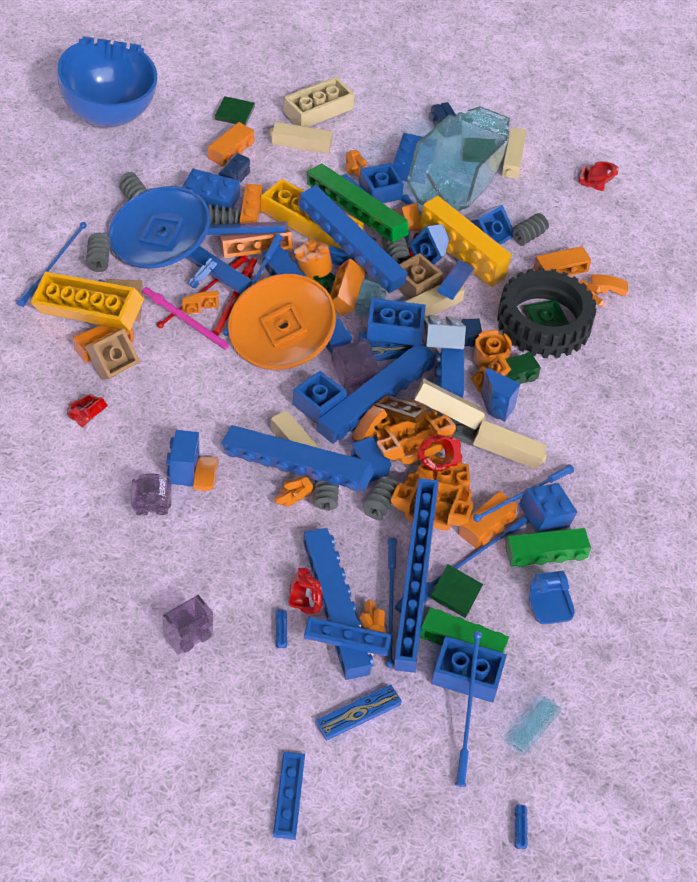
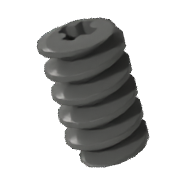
(131, 185)
(223, 216)
(530, 229)
(397, 250)
(98, 252)
(325, 495)
(380, 498)

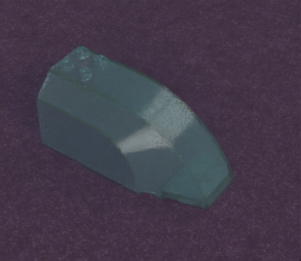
(459, 157)

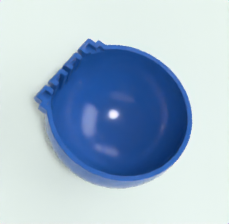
(106, 81)

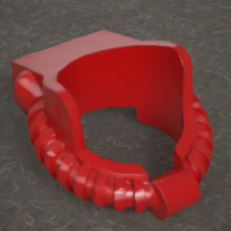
(598, 175)
(93, 406)
(452, 452)
(298, 592)

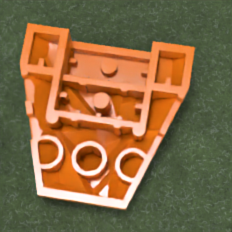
(402, 438)
(453, 495)

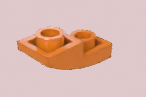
(609, 282)
(194, 303)
(498, 365)
(366, 425)
(205, 473)

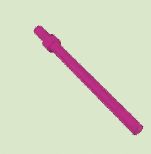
(159, 299)

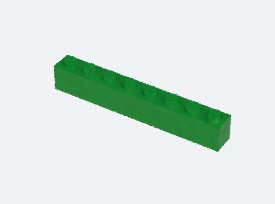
(358, 203)

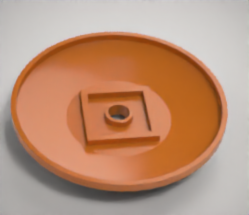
(276, 301)

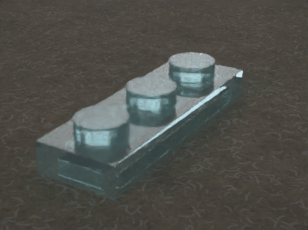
(534, 726)

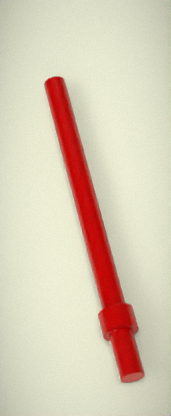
(248, 272)

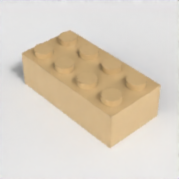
(318, 102)

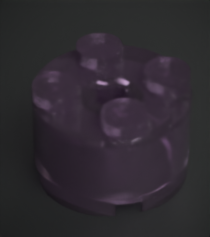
(151, 494)

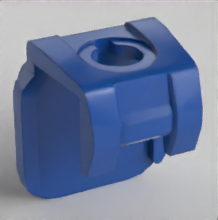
(551, 598)

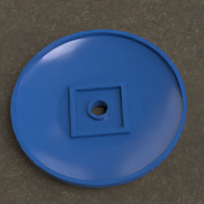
(160, 209)

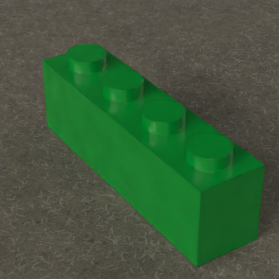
(548, 547)
(440, 624)

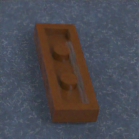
(402, 409)

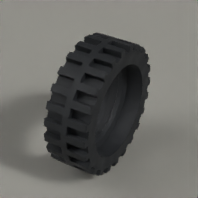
(541, 338)

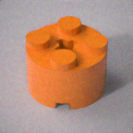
(313, 258)
(489, 346)

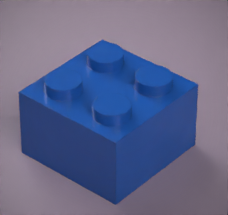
(382, 183)
(318, 395)
(183, 457)
(547, 508)

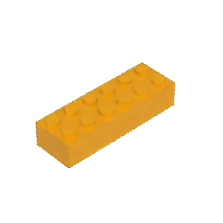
(282, 204)
(467, 241)
(87, 300)

